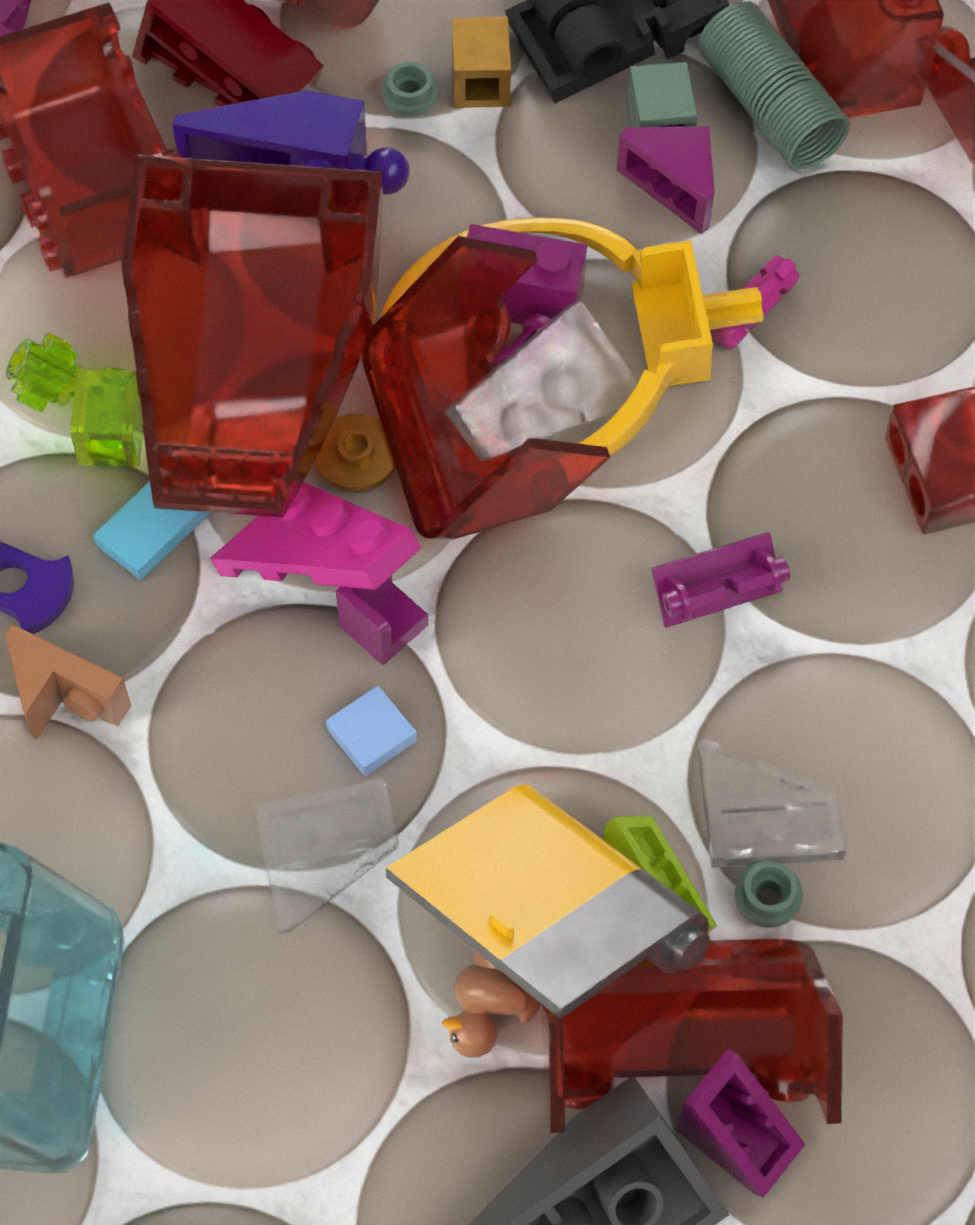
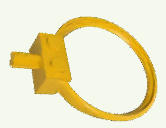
(668, 306)

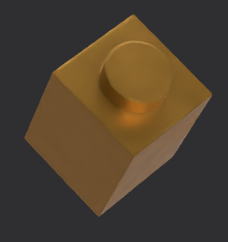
(481, 62)

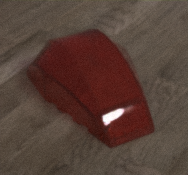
(245, 321)

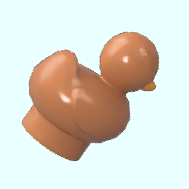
(483, 991)

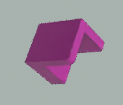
(380, 618)

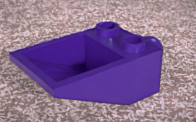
(290, 130)

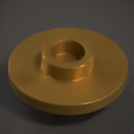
(355, 454)

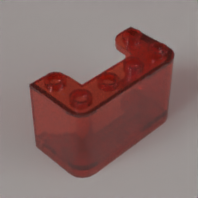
(74, 135)

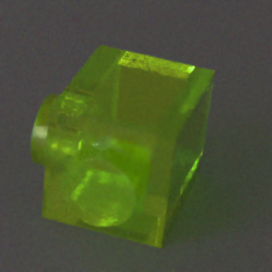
(107, 418)

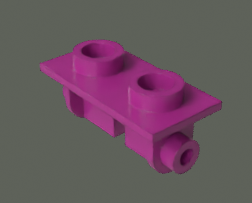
(719, 579)

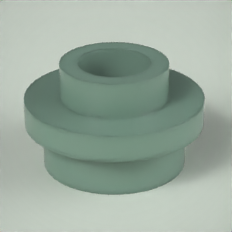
(409, 89)
(771, 876)

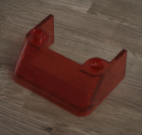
(426, 358)
(742, 996)

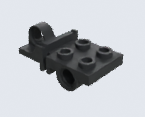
(592, 40)

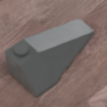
(610, 1169)

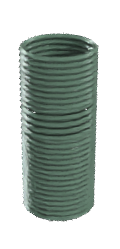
(771, 85)

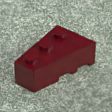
(225, 49)

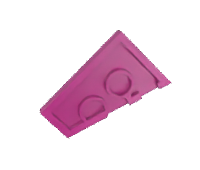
(320, 539)

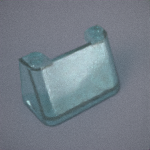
(53, 1013)

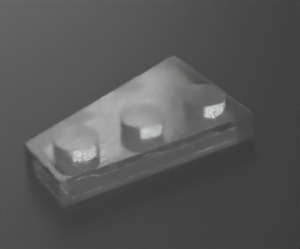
(545, 386)

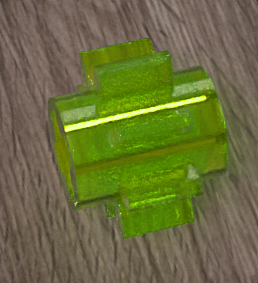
(43, 372)

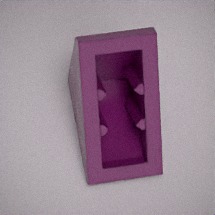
(672, 169)
(739, 1125)

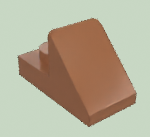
(53, 676)

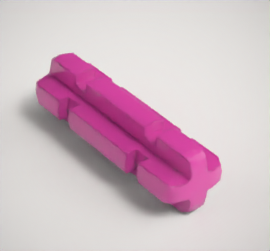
(777, 277)

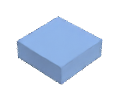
(371, 730)

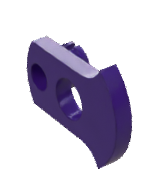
(44, 593)

